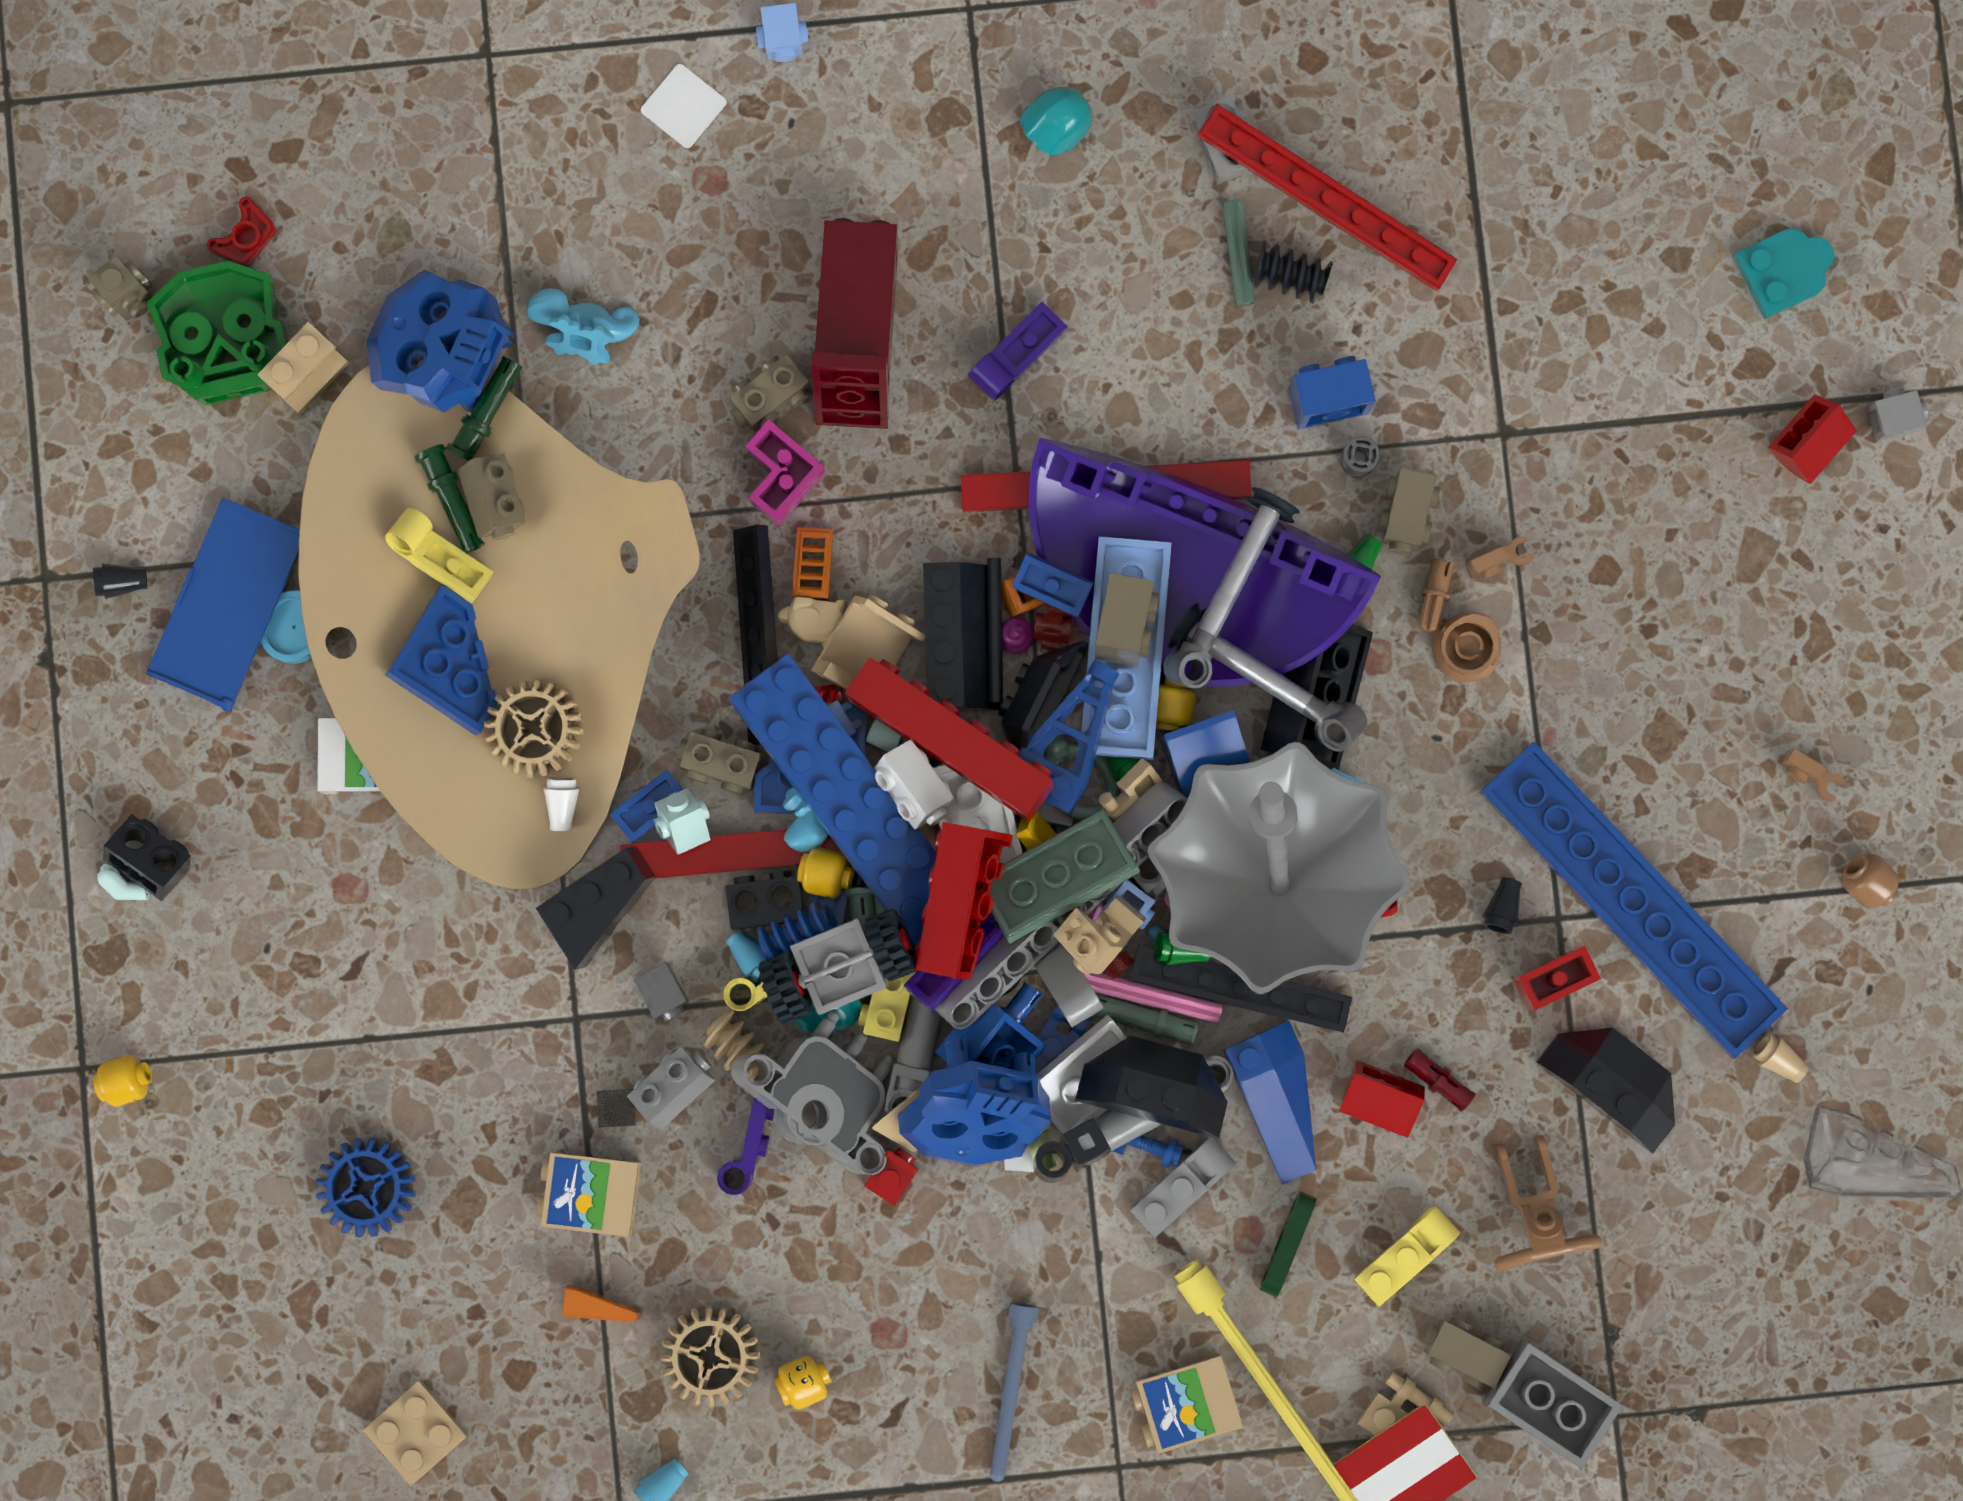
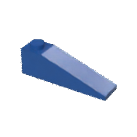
(1275, 1089)

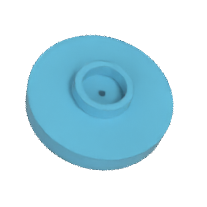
(285, 633)

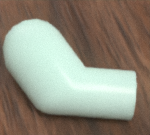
(117, 887)

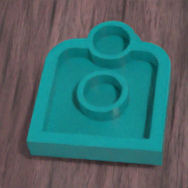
(1785, 269)

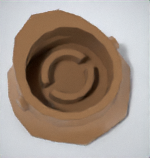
(1467, 647)

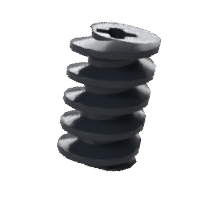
(1291, 272)

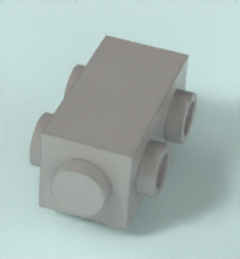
(671, 1086)

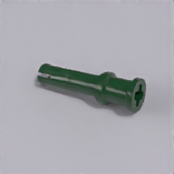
(476, 425)
(444, 483)

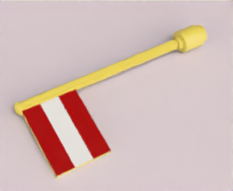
(1401, 1463)

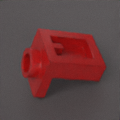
(894, 1177)

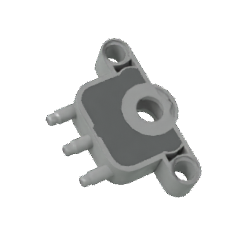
(834, 1082)

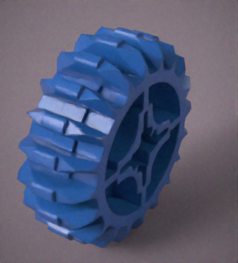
(358, 1172)

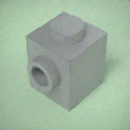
(1897, 414)

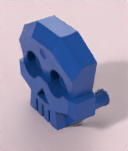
(454, 348)
(976, 1109)

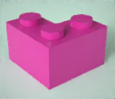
(790, 471)

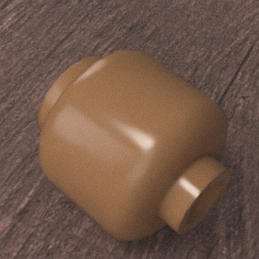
(1871, 881)

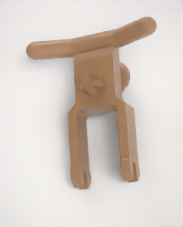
(1540, 1217)

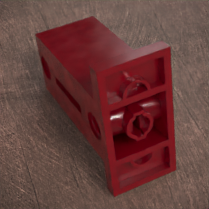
(855, 323)

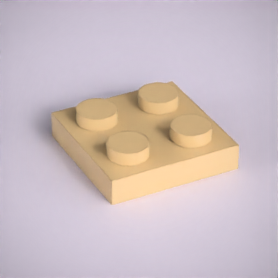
(415, 1433)

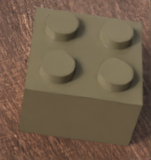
(1124, 620)

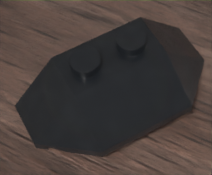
(1040, 692)
(1615, 1081)
(1155, 1085)

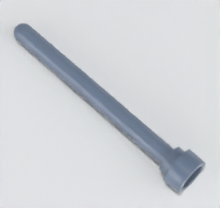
(1022, 1319)

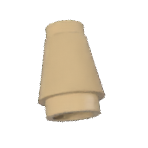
(1779, 1058)

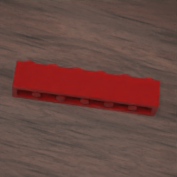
(950, 739)

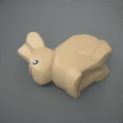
(812, 619)

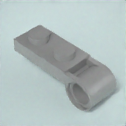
(1183, 1186)

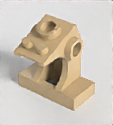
(1094, 944)

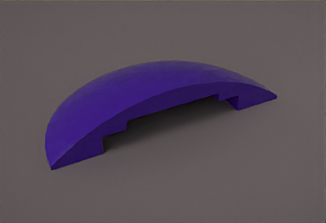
(1291, 603)

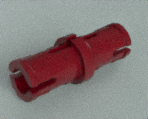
(1439, 1079)

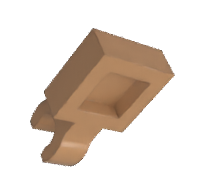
(1491, 562)
(1804, 769)

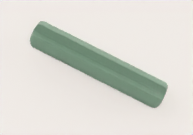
(1238, 252)

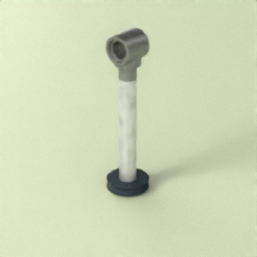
(1197, 650)
(1336, 723)

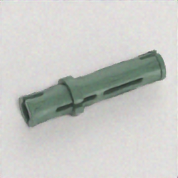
(1149, 1020)

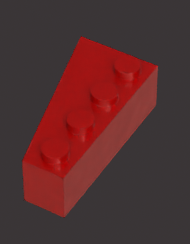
(959, 899)

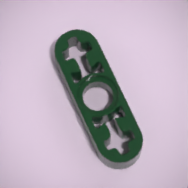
(1288, 1244)

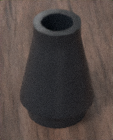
(118, 580)
(1503, 907)

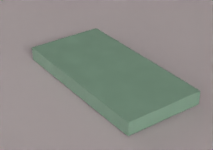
(1060, 875)

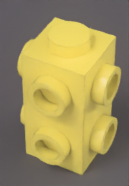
(886, 1011)

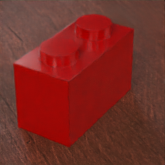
(1556, 978)

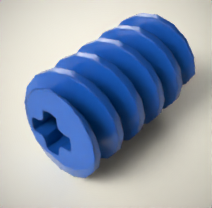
(793, 932)

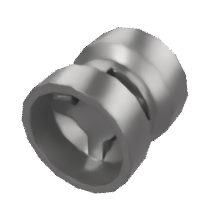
(1354, 461)

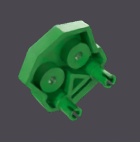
(214, 303)

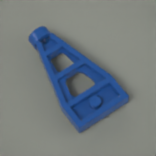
(1071, 782)

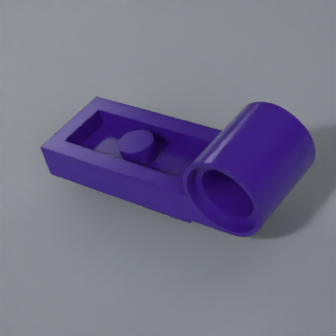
(1017, 351)
(755, 1145)

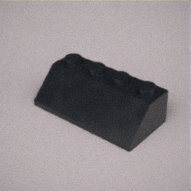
(957, 634)
(1328, 676)

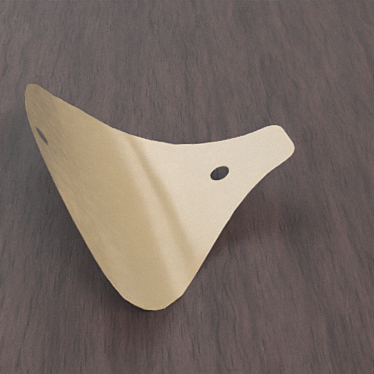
(549, 613)

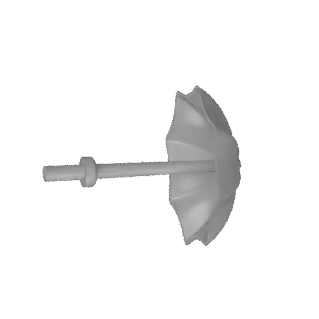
(1278, 867)

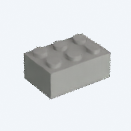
(1552, 1404)

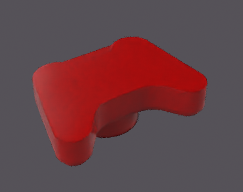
(247, 236)

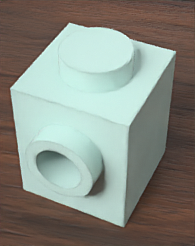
(682, 821)

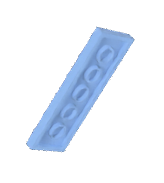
(1134, 698)

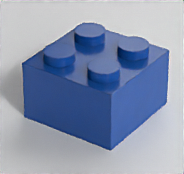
(1331, 392)

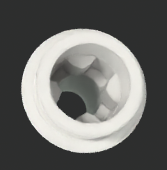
(561, 801)

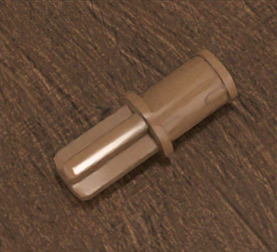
(1435, 595)

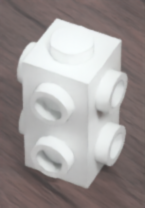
(913, 785)

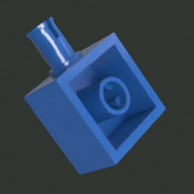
(1000, 1032)

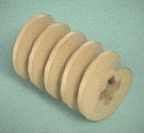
(732, 1042)

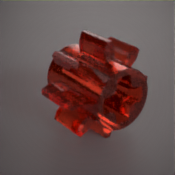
(1052, 628)

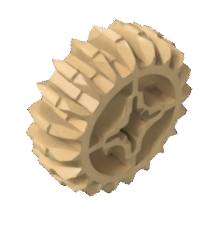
(522, 740)
(679, 1347)

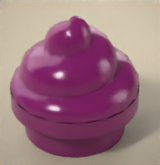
(1016, 635)

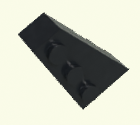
(594, 905)

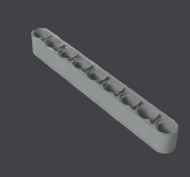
(1009, 962)

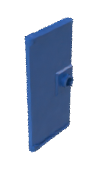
(226, 604)

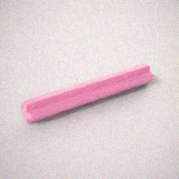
(1156, 997)

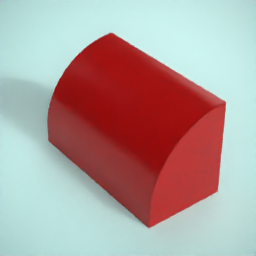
(1812, 438)
(1382, 1099)

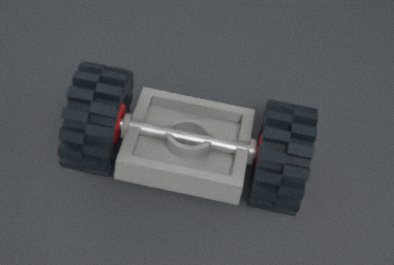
(838, 966)

